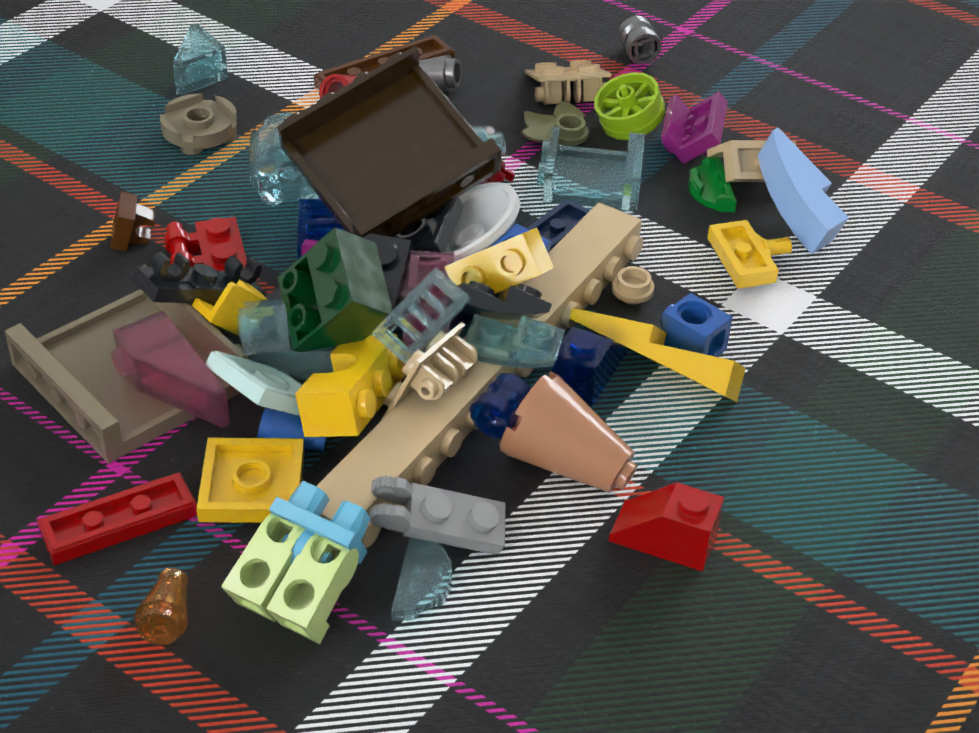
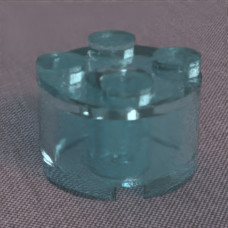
(271, 169)

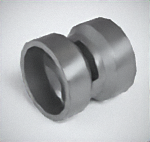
(639, 40)

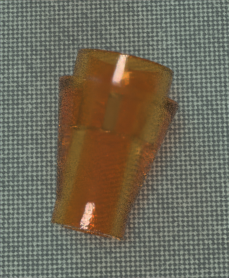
(164, 609)

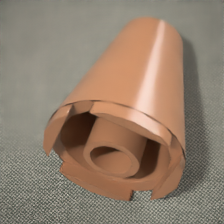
(568, 437)

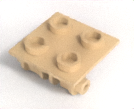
(556, 81)
(437, 369)

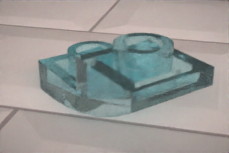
(528, 346)

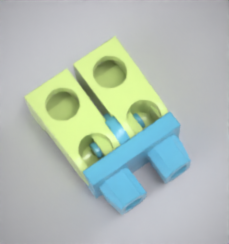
(299, 561)

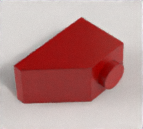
(671, 524)

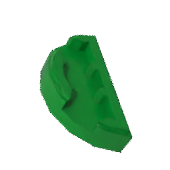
(709, 186)

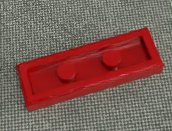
(117, 518)

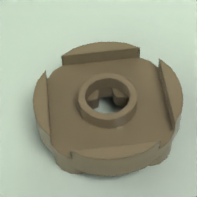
(198, 123)

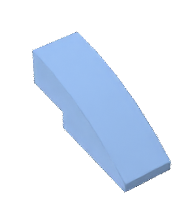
(800, 192)

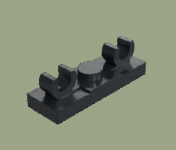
(184, 283)

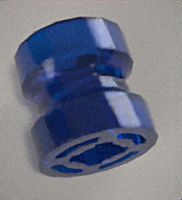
(496, 408)

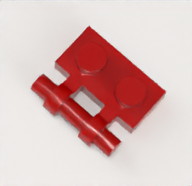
(213, 239)

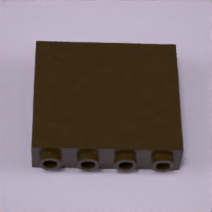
(387, 149)

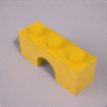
(352, 394)

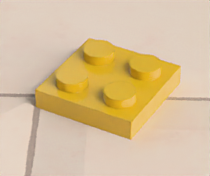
(246, 476)

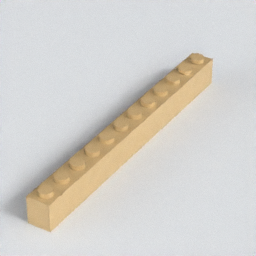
(425, 432)

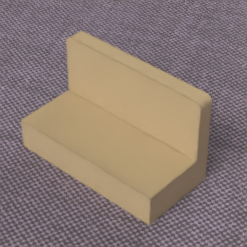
(740, 159)

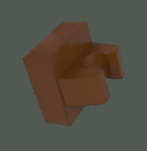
(127, 221)

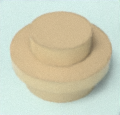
(633, 285)

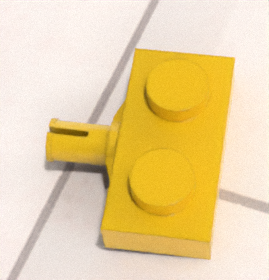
(747, 253)

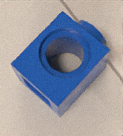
(696, 326)

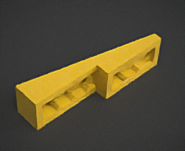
(648, 340)

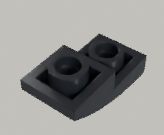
(510, 304)

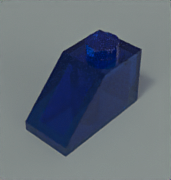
(587, 362)

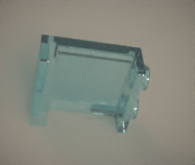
(591, 173)

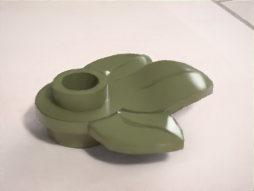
(566, 116)

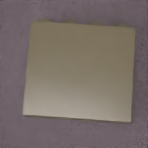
(80, 381)

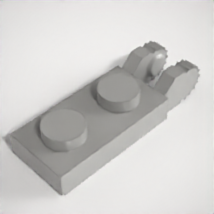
(439, 515)

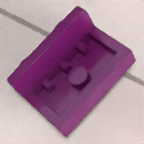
(694, 129)

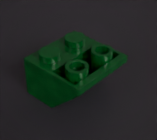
(334, 292)

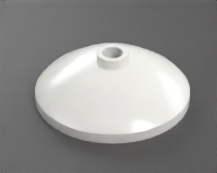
(486, 217)

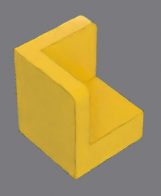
(225, 310)

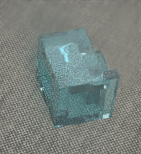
(263, 326)

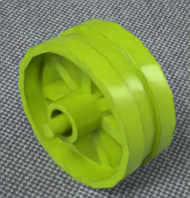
(631, 109)

